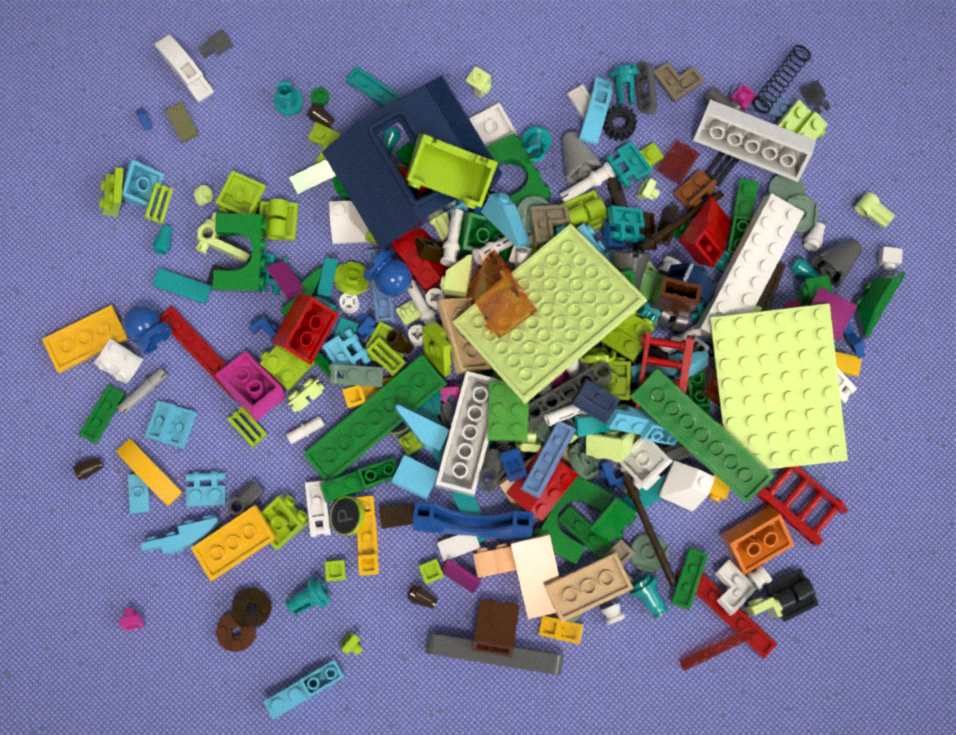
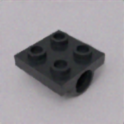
(794, 594)

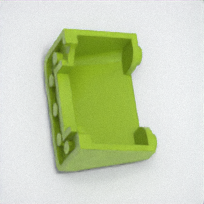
(450, 170)

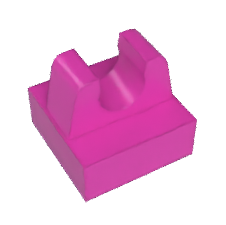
(743, 97)
(451, 388)
(132, 620)

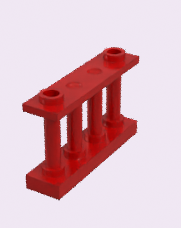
(682, 365)
(798, 521)

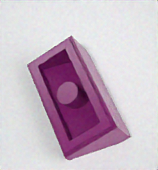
(285, 279)
(461, 576)

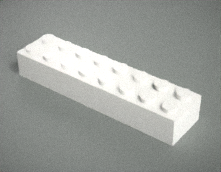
(752, 261)

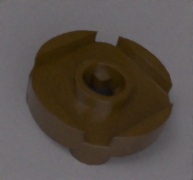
(249, 619)

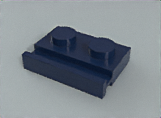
(595, 401)

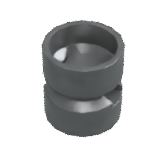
(678, 323)

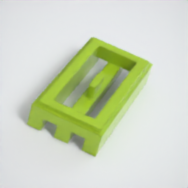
(163, 188)
(391, 351)
(237, 415)

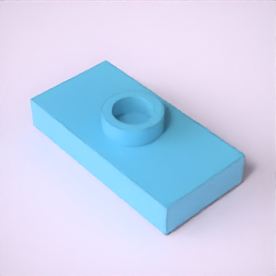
(138, 495)

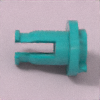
(624, 75)
(287, 99)
(537, 141)
(647, 592)
(314, 594)

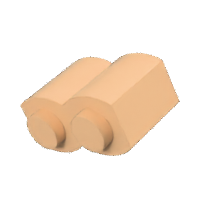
(494, 561)

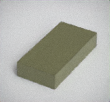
(182, 122)

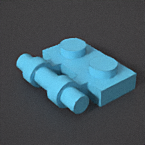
(339, 353)
(206, 495)

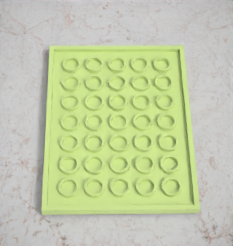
(577, 304)
(780, 385)

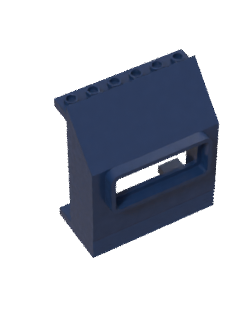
(372, 176)

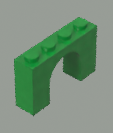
(511, 151)
(249, 278)
(578, 491)

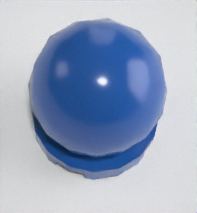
(390, 275)
(145, 328)

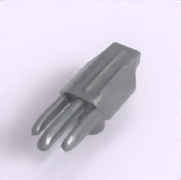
(447, 414)

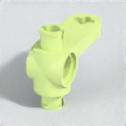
(215, 243)

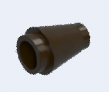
(320, 115)
(399, 341)
(87, 468)
(422, 597)

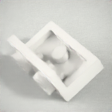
(118, 361)

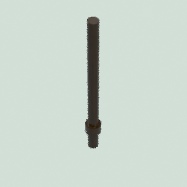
(656, 238)
(633, 493)

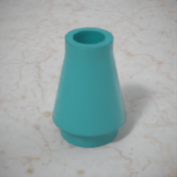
(390, 138)
(162, 242)
(804, 269)

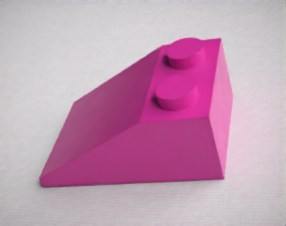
(251, 386)

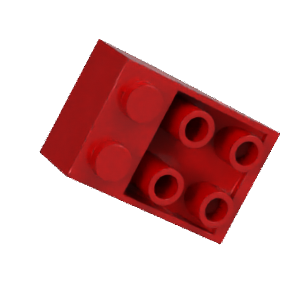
(707, 234)

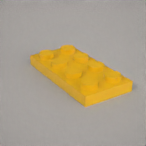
(84, 339)
(233, 543)

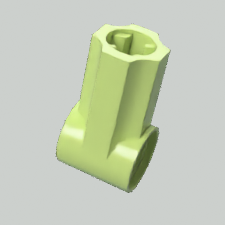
(870, 207)
(441, 226)

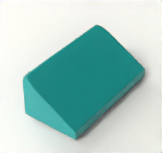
(327, 277)

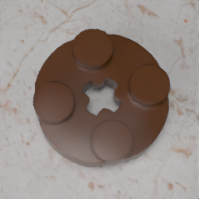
(228, 641)

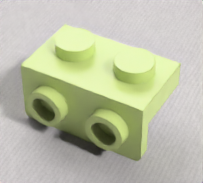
(759, 605)

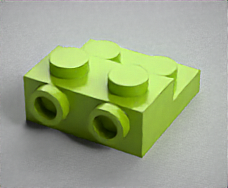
(803, 121)
(112, 193)
(240, 195)
(627, 336)
(437, 348)
(284, 367)
(621, 378)
(284, 520)

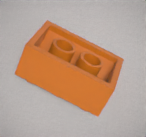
(757, 539)

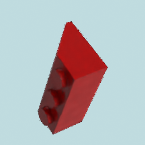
(425, 272)
(305, 328)
(556, 487)

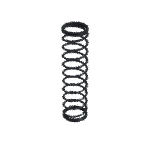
(766, 104)

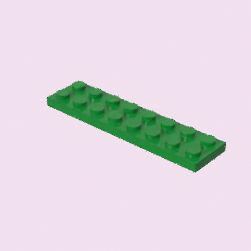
(374, 419)
(702, 435)

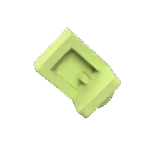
(480, 81)

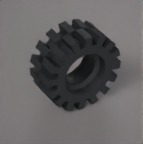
(620, 133)

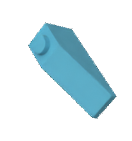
(505, 217)
(424, 430)

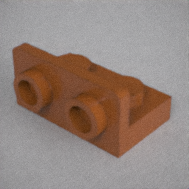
(694, 189)

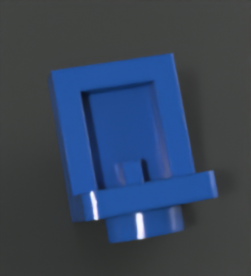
(258, 324)
(366, 327)
(513, 464)
(606, 473)

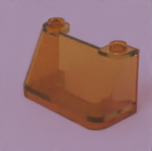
(499, 296)

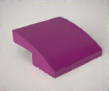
(840, 310)

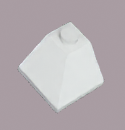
(346, 223)
(686, 486)

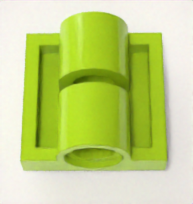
(587, 209)
(281, 219)

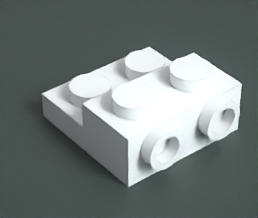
(645, 463)

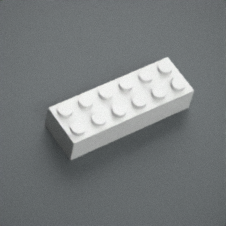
(754, 140)
(467, 437)

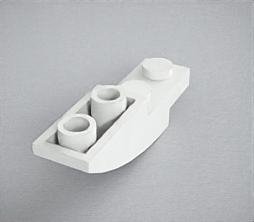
(184, 68)

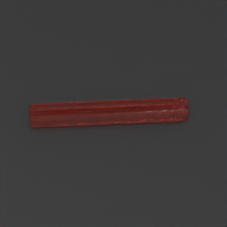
(716, 649)

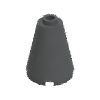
(631, 261)
(837, 261)

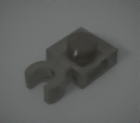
(814, 95)

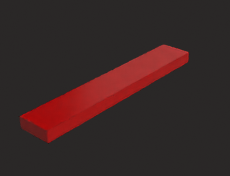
(194, 344)
(710, 593)

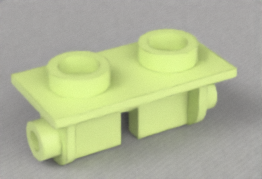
(298, 397)

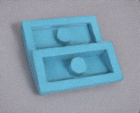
(170, 424)

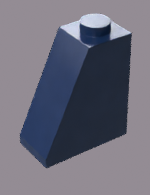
(690, 273)

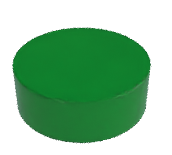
(320, 96)

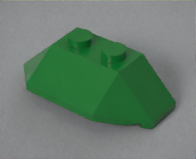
(874, 302)

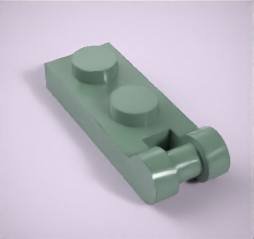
(356, 375)

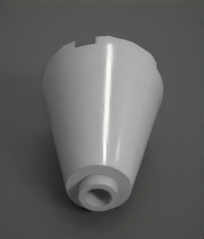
(578, 158)

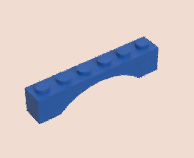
(436, 519)

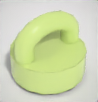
(203, 195)

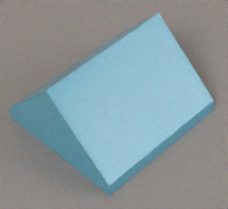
(139, 184)
(415, 477)

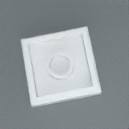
(492, 124)

